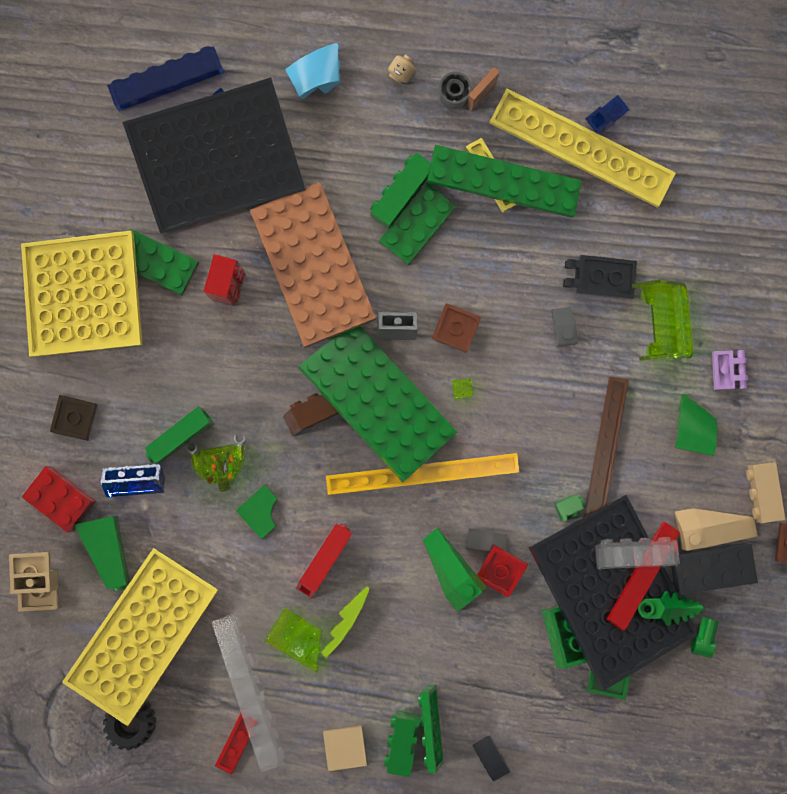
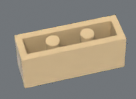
(765, 492)

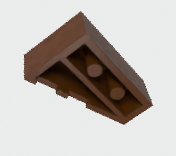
(308, 413)

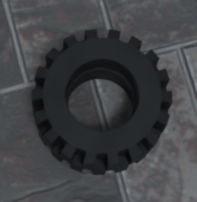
(130, 740)

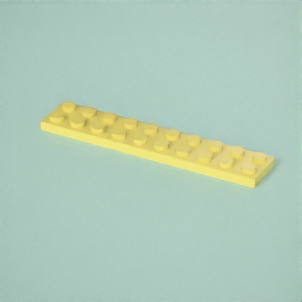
(582, 148)

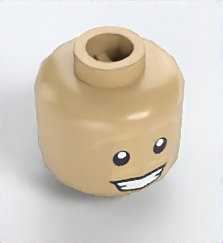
(401, 69)

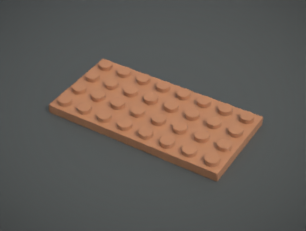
(312, 265)

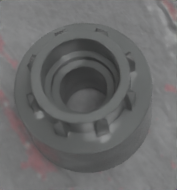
(456, 80)

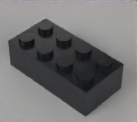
(714, 569)

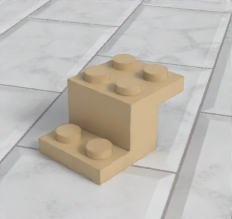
(34, 581)

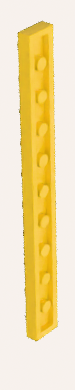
(424, 474)

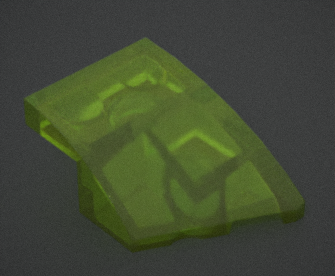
(296, 638)

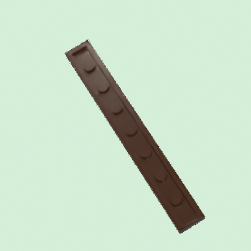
(606, 444)

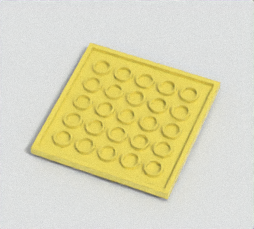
(81, 294)

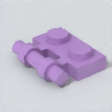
(723, 369)

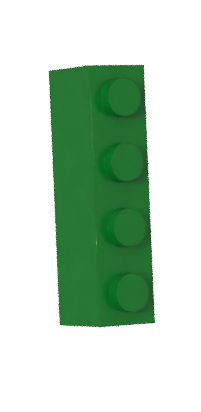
(402, 190)

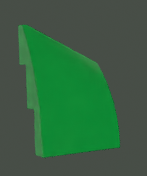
(695, 428)

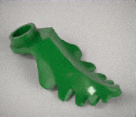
(670, 608)

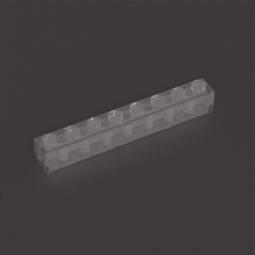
(249, 697)

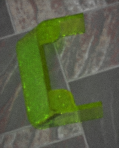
(669, 319)

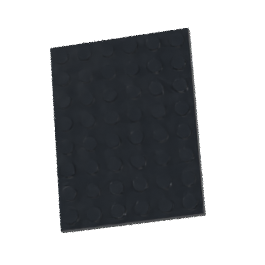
(214, 155)
(590, 594)

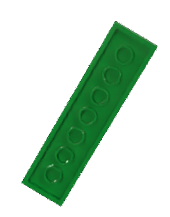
(504, 181)

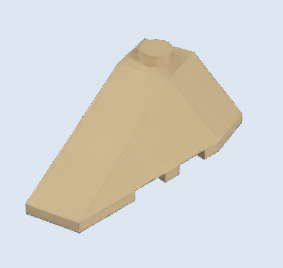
(710, 528)

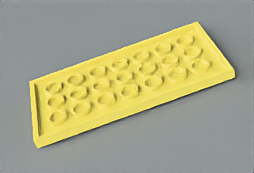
(140, 637)

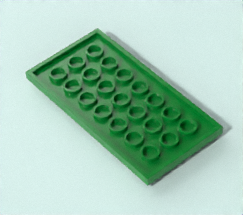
(378, 401)

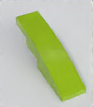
(349, 615)

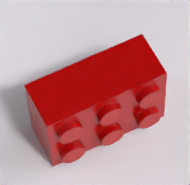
(224, 280)
(58, 499)

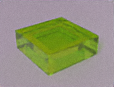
(462, 388)

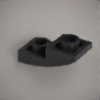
(491, 758)

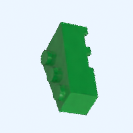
(402, 743)

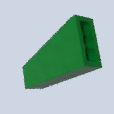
(179, 435)
(106, 550)

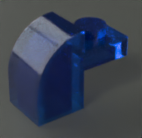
(606, 116)

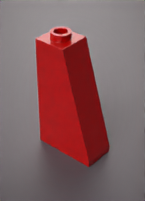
(324, 560)

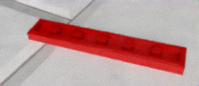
(638, 585)

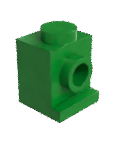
(569, 506)

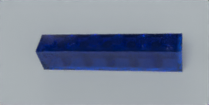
(165, 78)

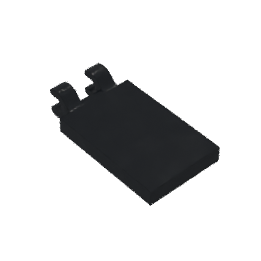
(602, 276)

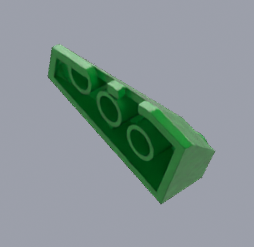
(454, 574)

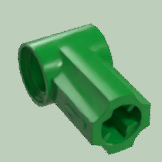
(704, 642)

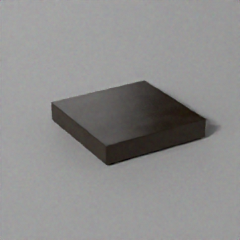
(73, 417)

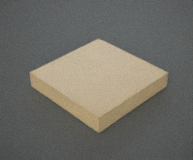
(345, 748)

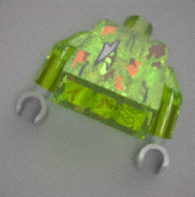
(218, 463)

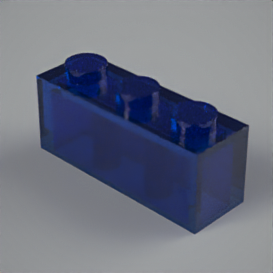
(133, 480)

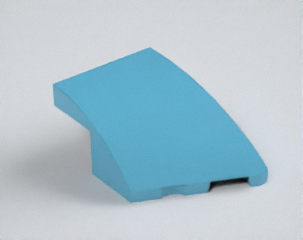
(316, 71)

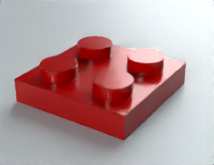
(501, 570)

